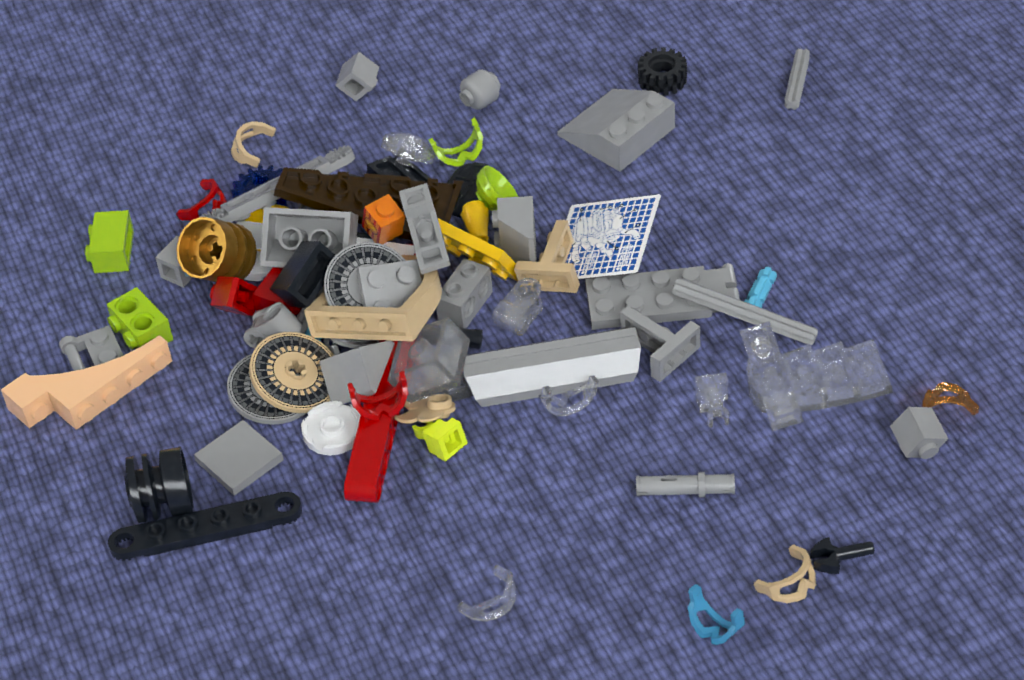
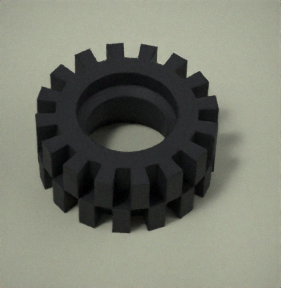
(663, 60)

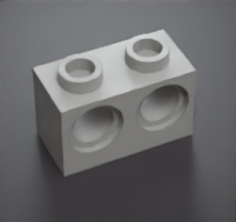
(465, 293)

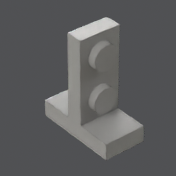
(667, 348)

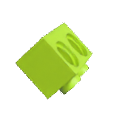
(137, 319)

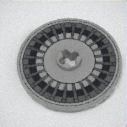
(341, 278)
(247, 400)

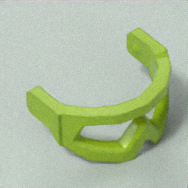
(464, 155)

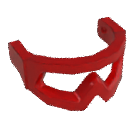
(206, 184)
(381, 408)

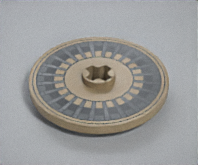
(277, 384)

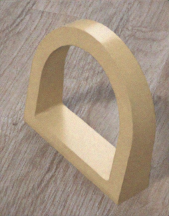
(377, 322)

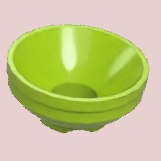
(492, 185)

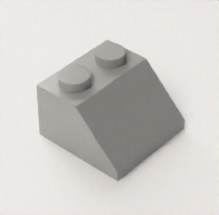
(516, 227)

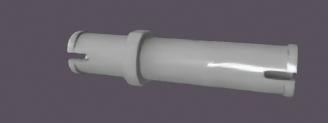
(685, 484)

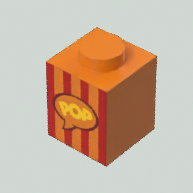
(383, 220)

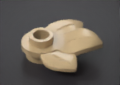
(427, 410)

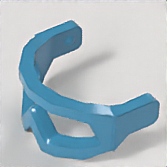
(697, 604)

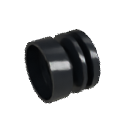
(159, 484)

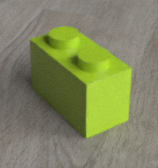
(110, 241)

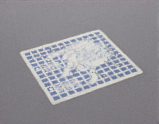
(610, 235)

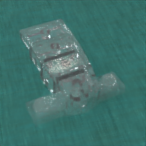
(807, 378)

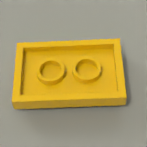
(478, 250)

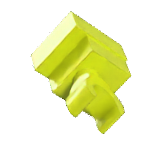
(442, 437)

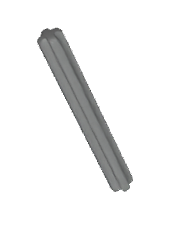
(744, 311)

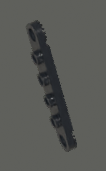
(205, 526)

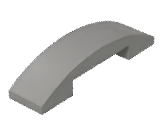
(424, 228)

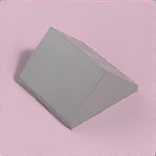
(358, 366)

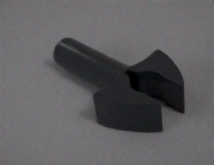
(837, 554)

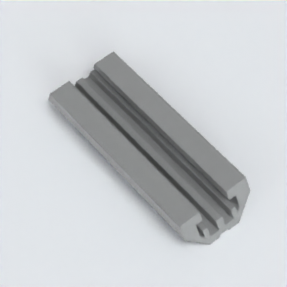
(561, 364)

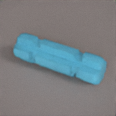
(761, 287)

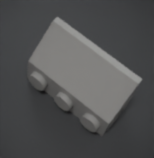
(287, 228)

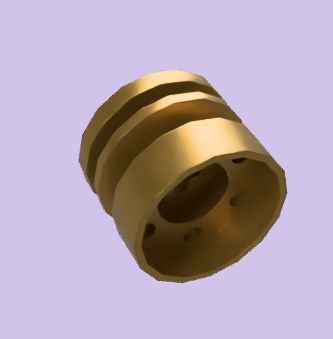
(216, 249)

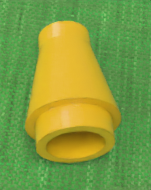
(476, 219)

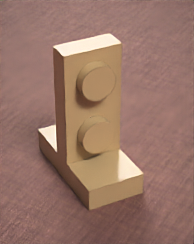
(552, 269)

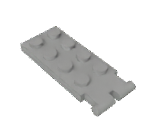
(653, 294)

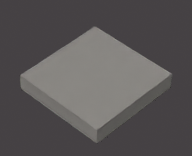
(238, 457)

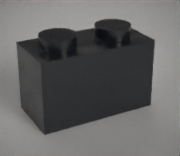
(303, 274)

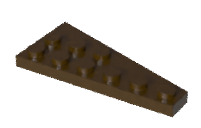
(354, 193)

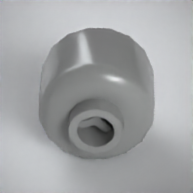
(479, 89)

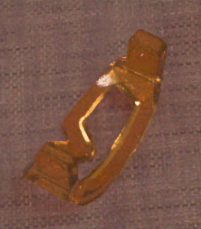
(963, 397)

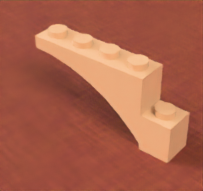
(84, 392)

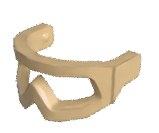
(243, 156)
(773, 589)

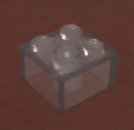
(432, 360)

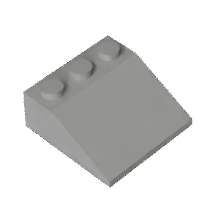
(621, 126)

